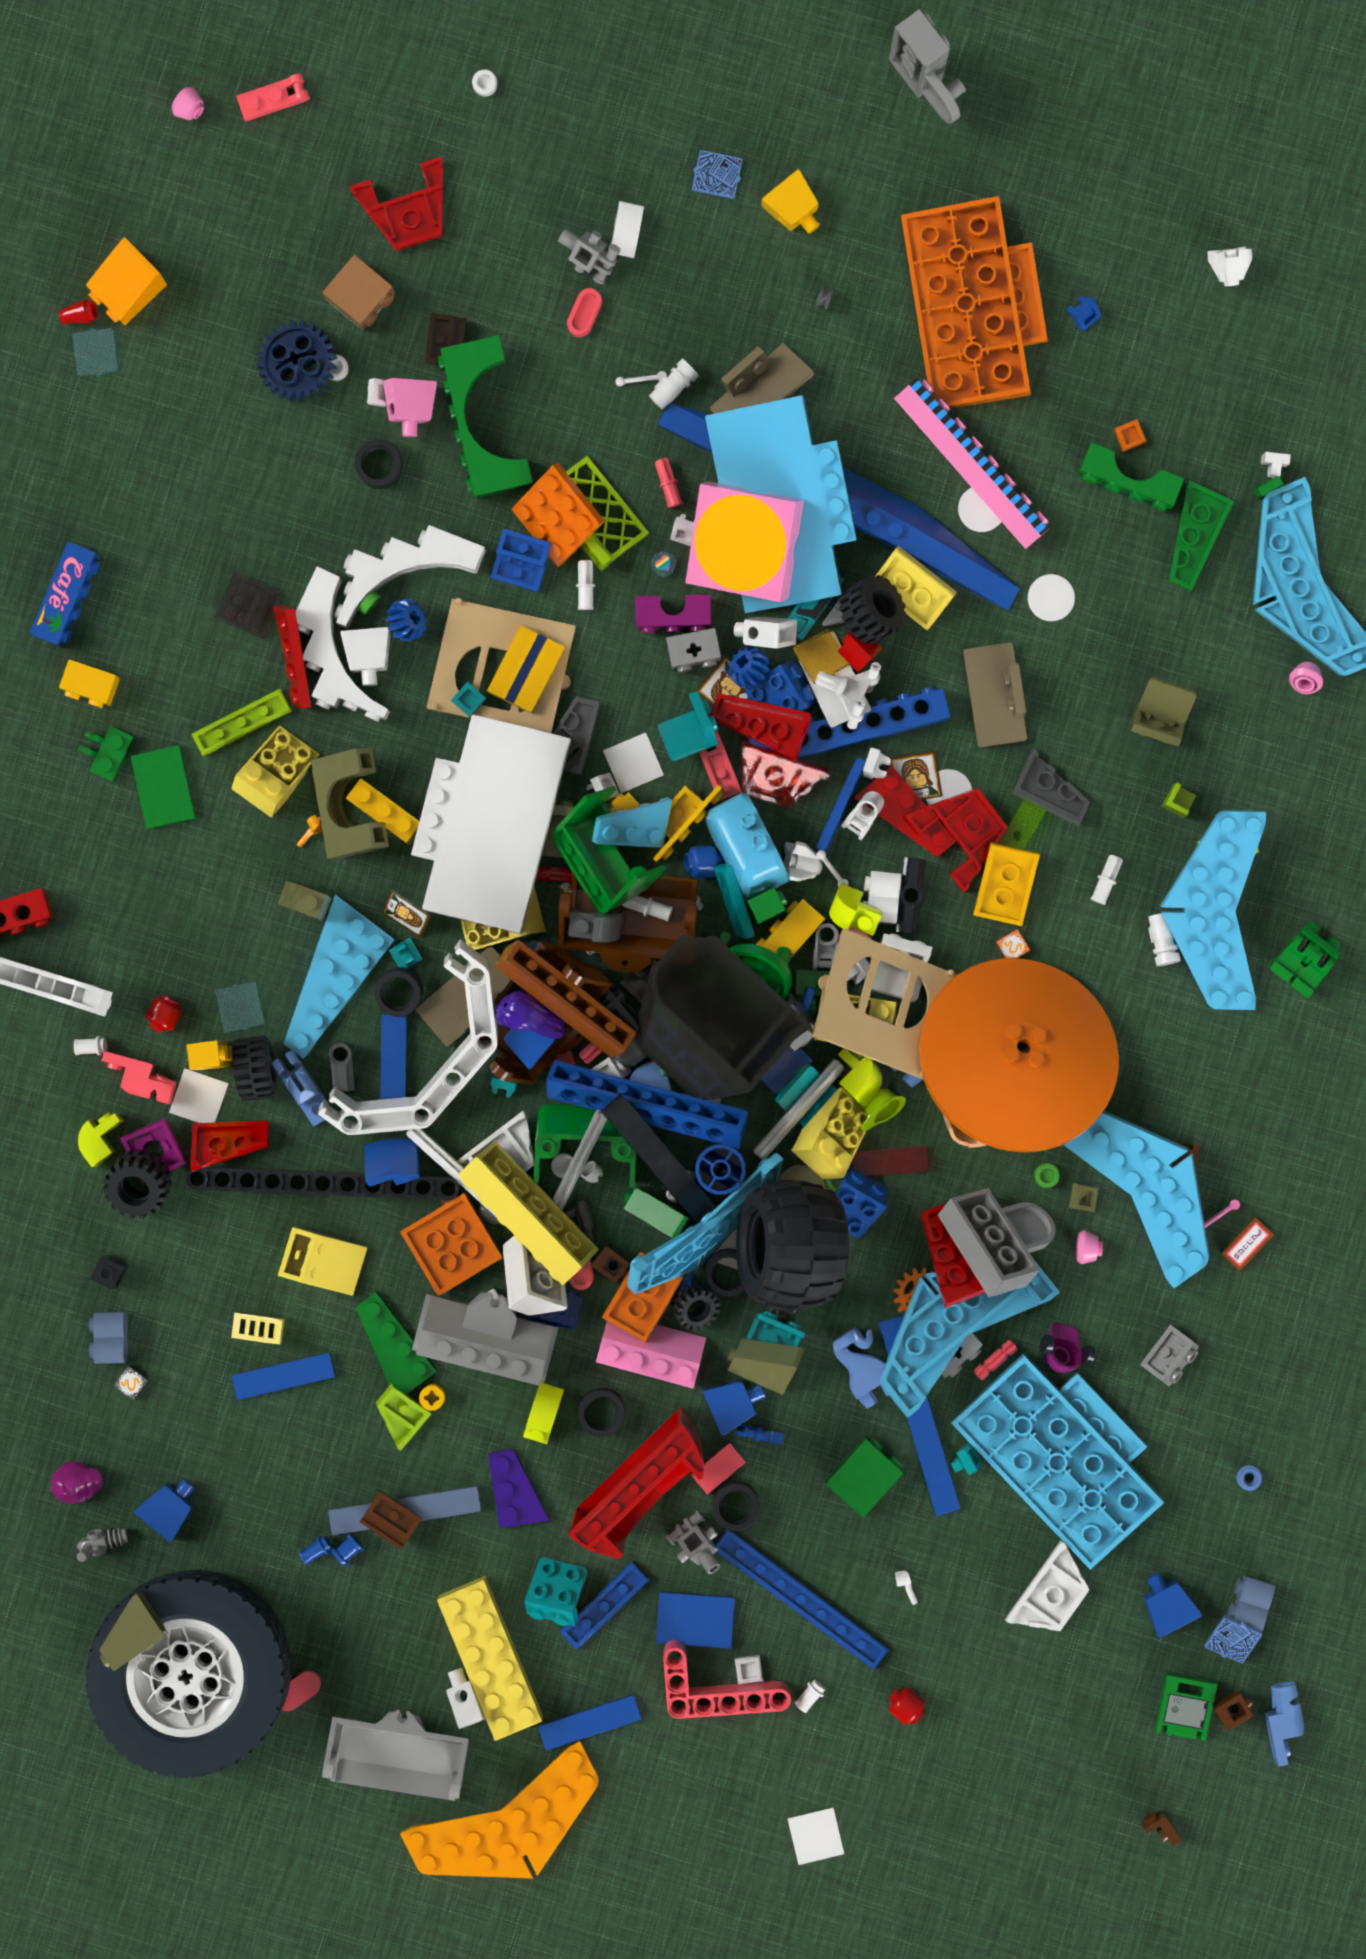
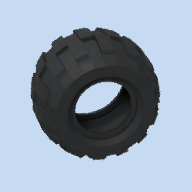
(792, 1245)

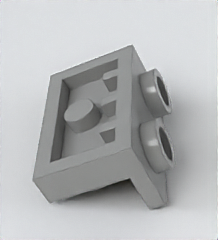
(1170, 1356)

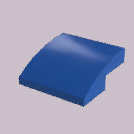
(521, 560)
(785, 1067)
(391, 1160)

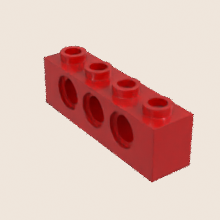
(39, 911)

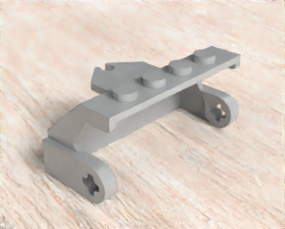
(485, 1337)
(395, 1756)

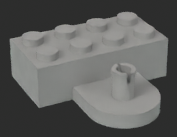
(921, 60)
(997, 1239)

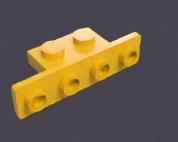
(684, 810)

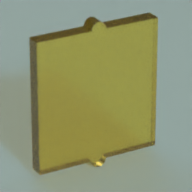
(820, 654)

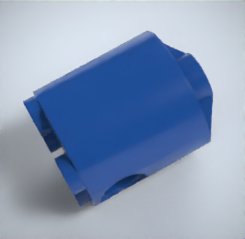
(730, 1176)

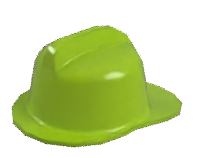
(882, 1108)

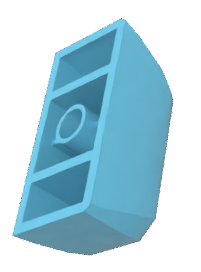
(746, 846)

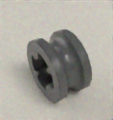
(824, 298)

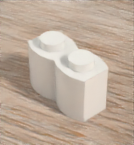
(884, 894)

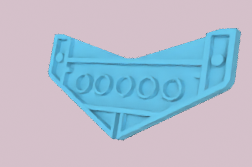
(1291, 574)
(1210, 894)
(1162, 1193)
(700, 1241)
(934, 1334)

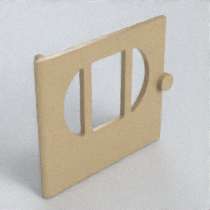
(488, 627)
(861, 1033)

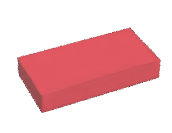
(720, 1468)

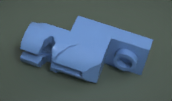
(301, 1086)
(1284, 1721)

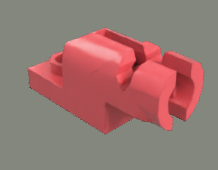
(140, 1078)

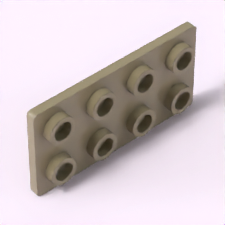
(762, 379)
(995, 694)
(447, 1007)

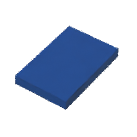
(695, 1619)

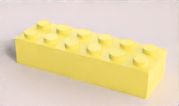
(528, 1212)
(490, 1658)

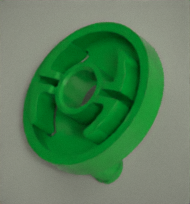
(768, 965)

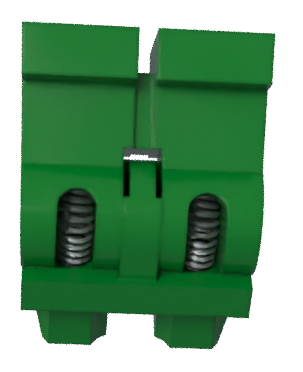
(1314, 952)

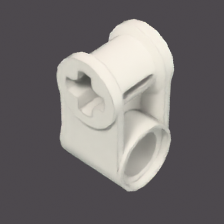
(862, 816)

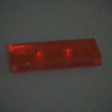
(891, 1161)

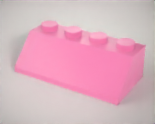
(665, 1355)

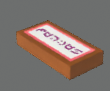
(1247, 1244)

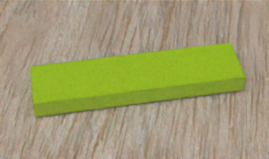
(241, 722)

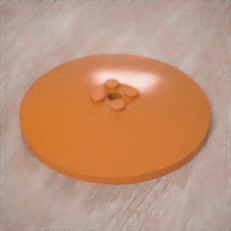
(1010, 1095)

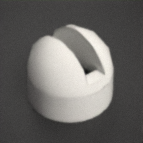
(591, 1172)

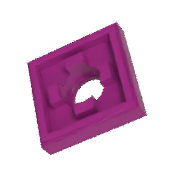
(163, 1132)

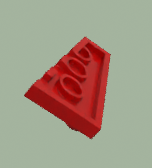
(293, 655)
(767, 724)
(900, 800)
(951, 1269)

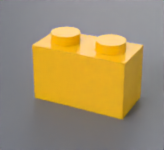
(89, 683)

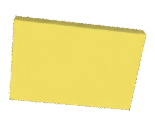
(920, 589)

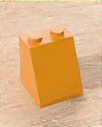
(125, 283)

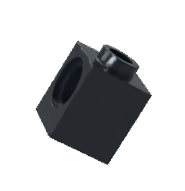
(109, 1272)

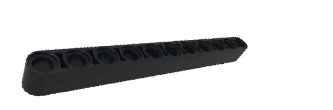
(311, 1185)

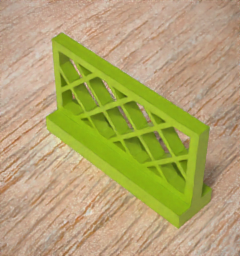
(593, 546)

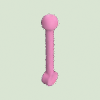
(1234, 1204)

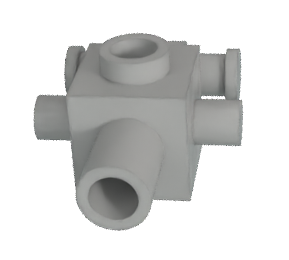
(590, 253)
(696, 1543)

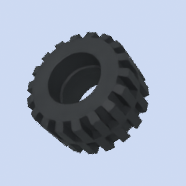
(872, 609)
(253, 1068)
(131, 1200)

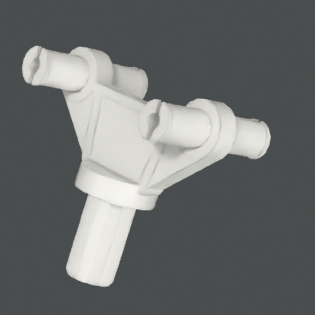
(852, 690)

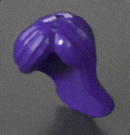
(524, 1012)

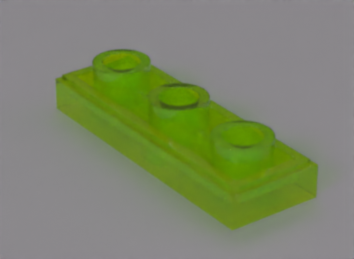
(1024, 822)

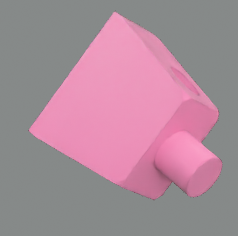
(409, 402)

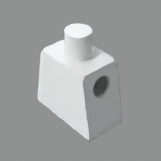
(767, 632)
(367, 652)
(467, 1711)

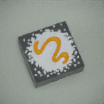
(131, 1382)

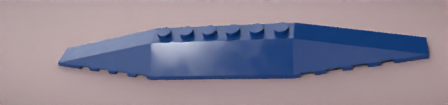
(888, 520)

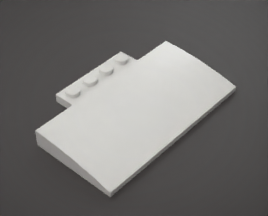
(490, 822)

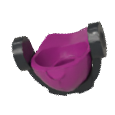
(1062, 1349)

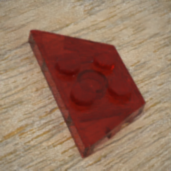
(775, 776)

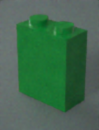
(864, 1476)

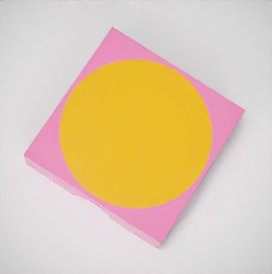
(744, 541)

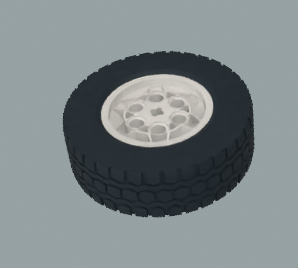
(247, 1661)

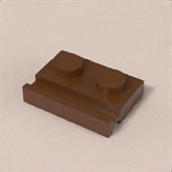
(390, 1519)

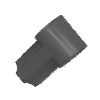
(342, 1071)

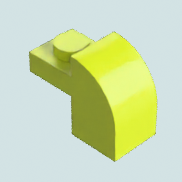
(850, 912)
(864, 1078)
(93, 1141)
(543, 1413)

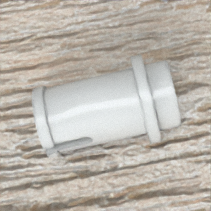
(90, 1046)
(810, 1695)

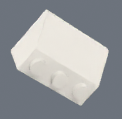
(529, 1283)

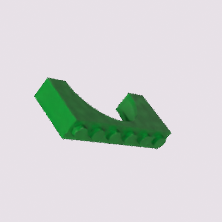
(463, 367)

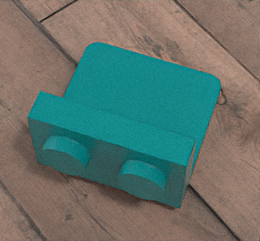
(690, 731)
(797, 1086)
(768, 1329)
(555, 1591)

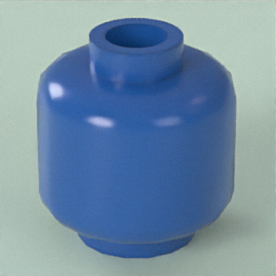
(701, 861)

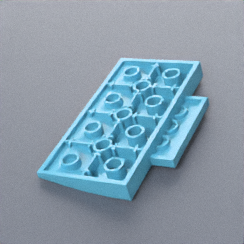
(773, 452)
(1062, 1456)

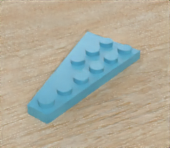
(342, 961)

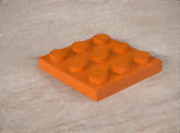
(558, 514)
(451, 1244)

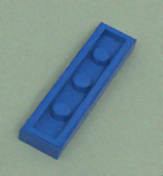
(841, 805)
(393, 1056)
(283, 1376)
(605, 1604)
(589, 1722)

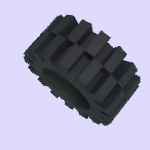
(700, 1316)

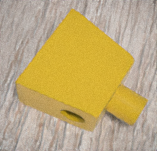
(793, 203)

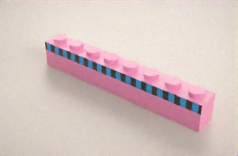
(971, 464)

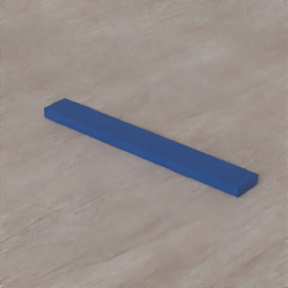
(926, 1441)
(801, 1598)

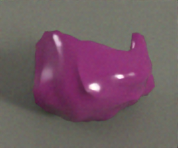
(75, 1482)

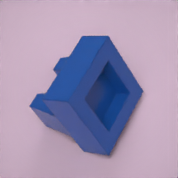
(1085, 313)

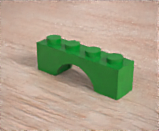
(1101, 467)

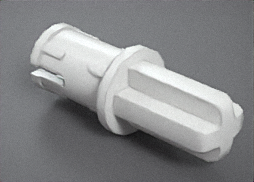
(585, 585)
(1107, 879)
(649, 907)

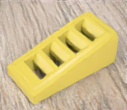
(278, 1328)

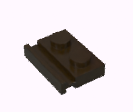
(443, 332)

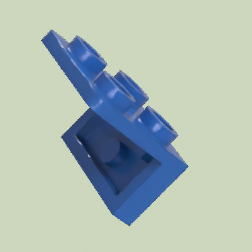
(784, 688)
(862, 1200)

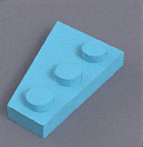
(635, 827)

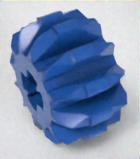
(406, 619)
(749, 667)

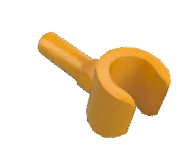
(315, 828)

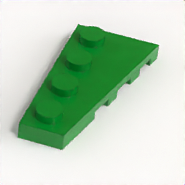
(1198, 528)
(393, 1345)

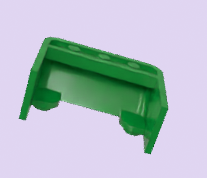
(599, 866)
(570, 1122)

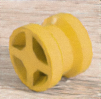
(435, 1394)

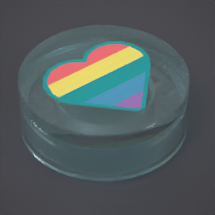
(663, 564)

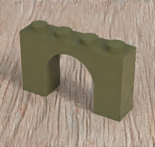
(330, 779)

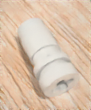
(672, 385)
(1163, 941)

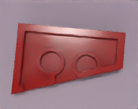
(226, 1140)

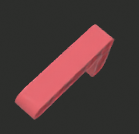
(716, 1693)

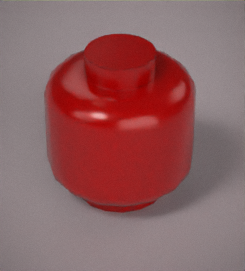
(163, 1013)
(906, 1705)

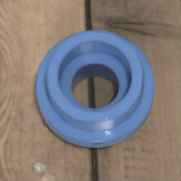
(1257, 1477)

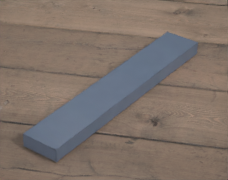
(427, 1506)

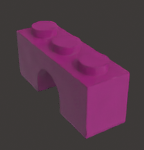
(694, 616)

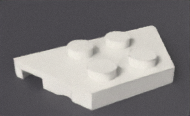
(513, 1138)
(1051, 1594)

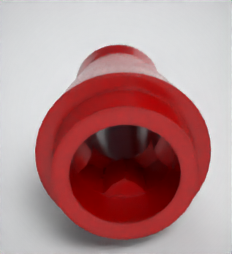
(80, 312)

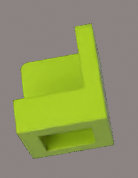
(1178, 800)

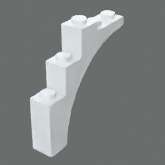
(370, 573)
(316, 616)
(54, 986)

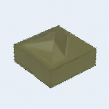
(1083, 1197)

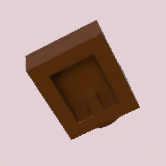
(1165, 1830)

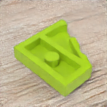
(401, 1415)

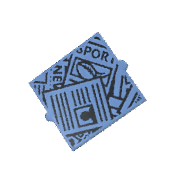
(717, 174)
(1233, 1639)

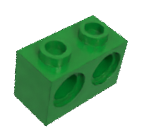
(767, 906)

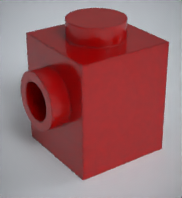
(858, 653)

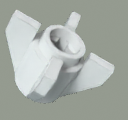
(1230, 264)
(801, 861)

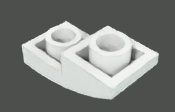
(627, 228)

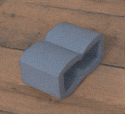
(109, 1337)
(1252, 1601)

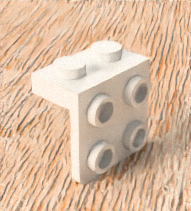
(893, 980)

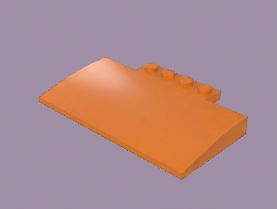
(973, 302)

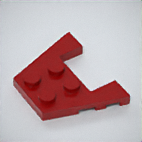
(411, 217)
(972, 825)

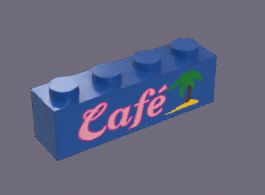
(65, 594)

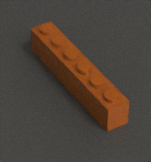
(565, 999)

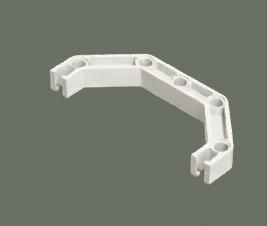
(401, 1113)

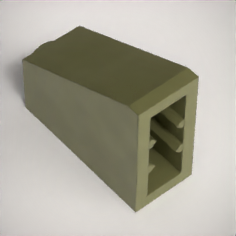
(305, 901)
(765, 1363)
(133, 1633)

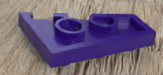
(513, 1492)

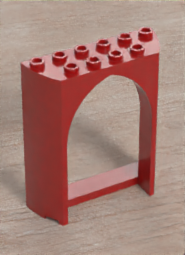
(636, 1485)

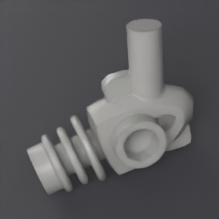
(98, 1542)

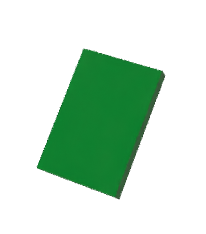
(163, 787)

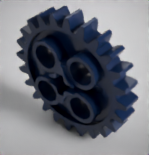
(290, 339)

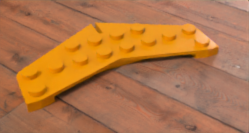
(497, 1840)

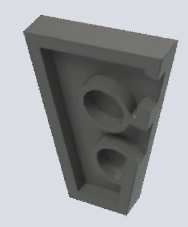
(579, 723)
(1046, 789)

